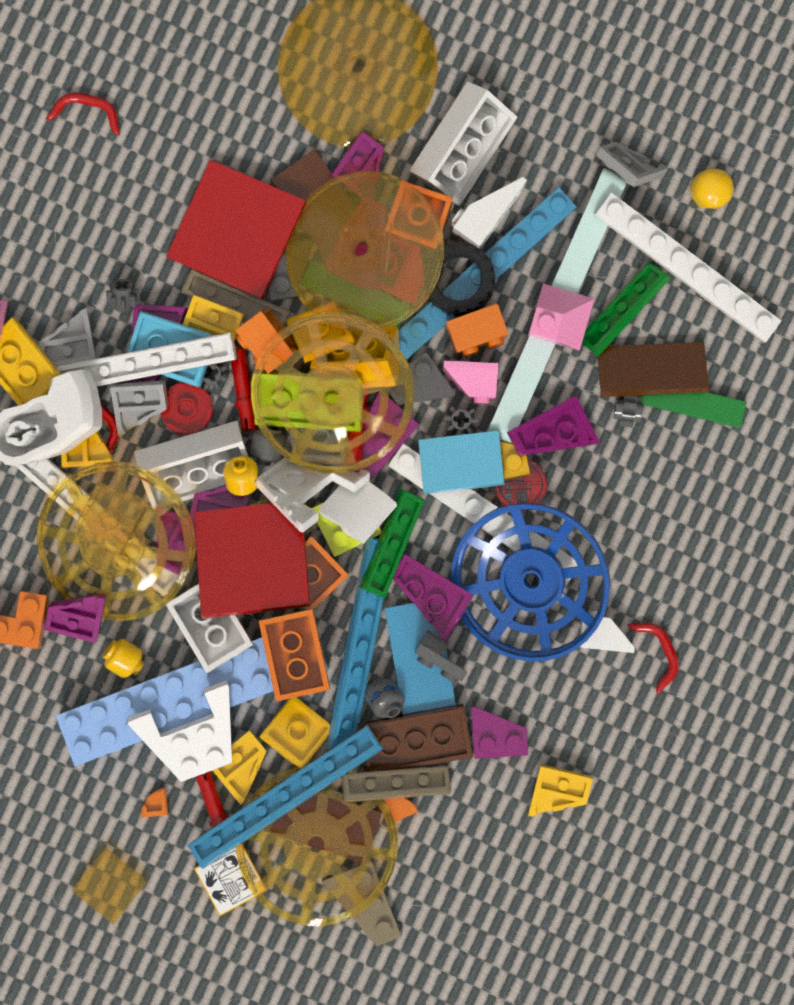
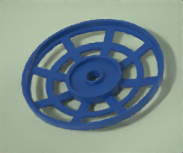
(521, 593)

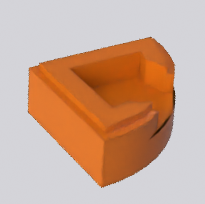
(155, 804)
(401, 808)

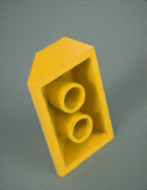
(376, 350)

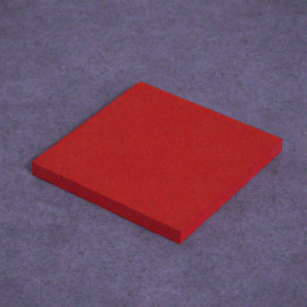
(236, 229)
(249, 561)

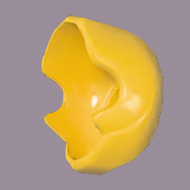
(712, 188)

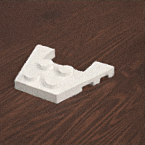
(292, 485)
(195, 745)

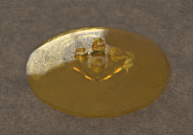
(340, 102)
(401, 255)

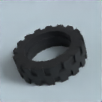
(485, 290)

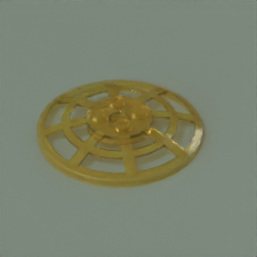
(338, 378)
(109, 563)
(321, 863)

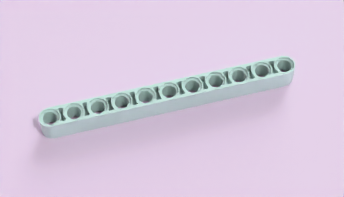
(569, 278)

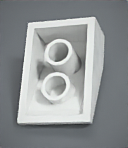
(484, 215)
(211, 639)

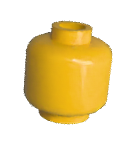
(241, 475)
(123, 658)

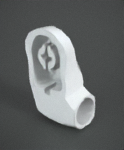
(51, 421)

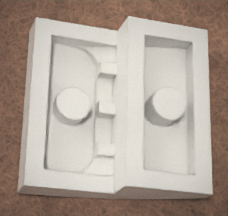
(358, 511)

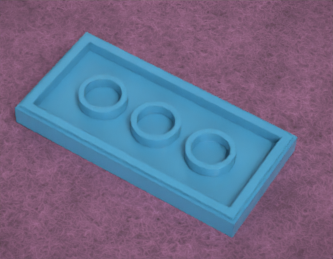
(420, 685)

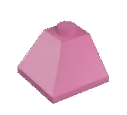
(561, 317)
(474, 379)

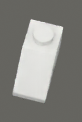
(607, 637)

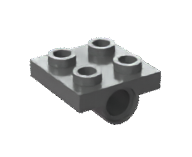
(431, 652)

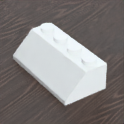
(463, 143)
(192, 461)

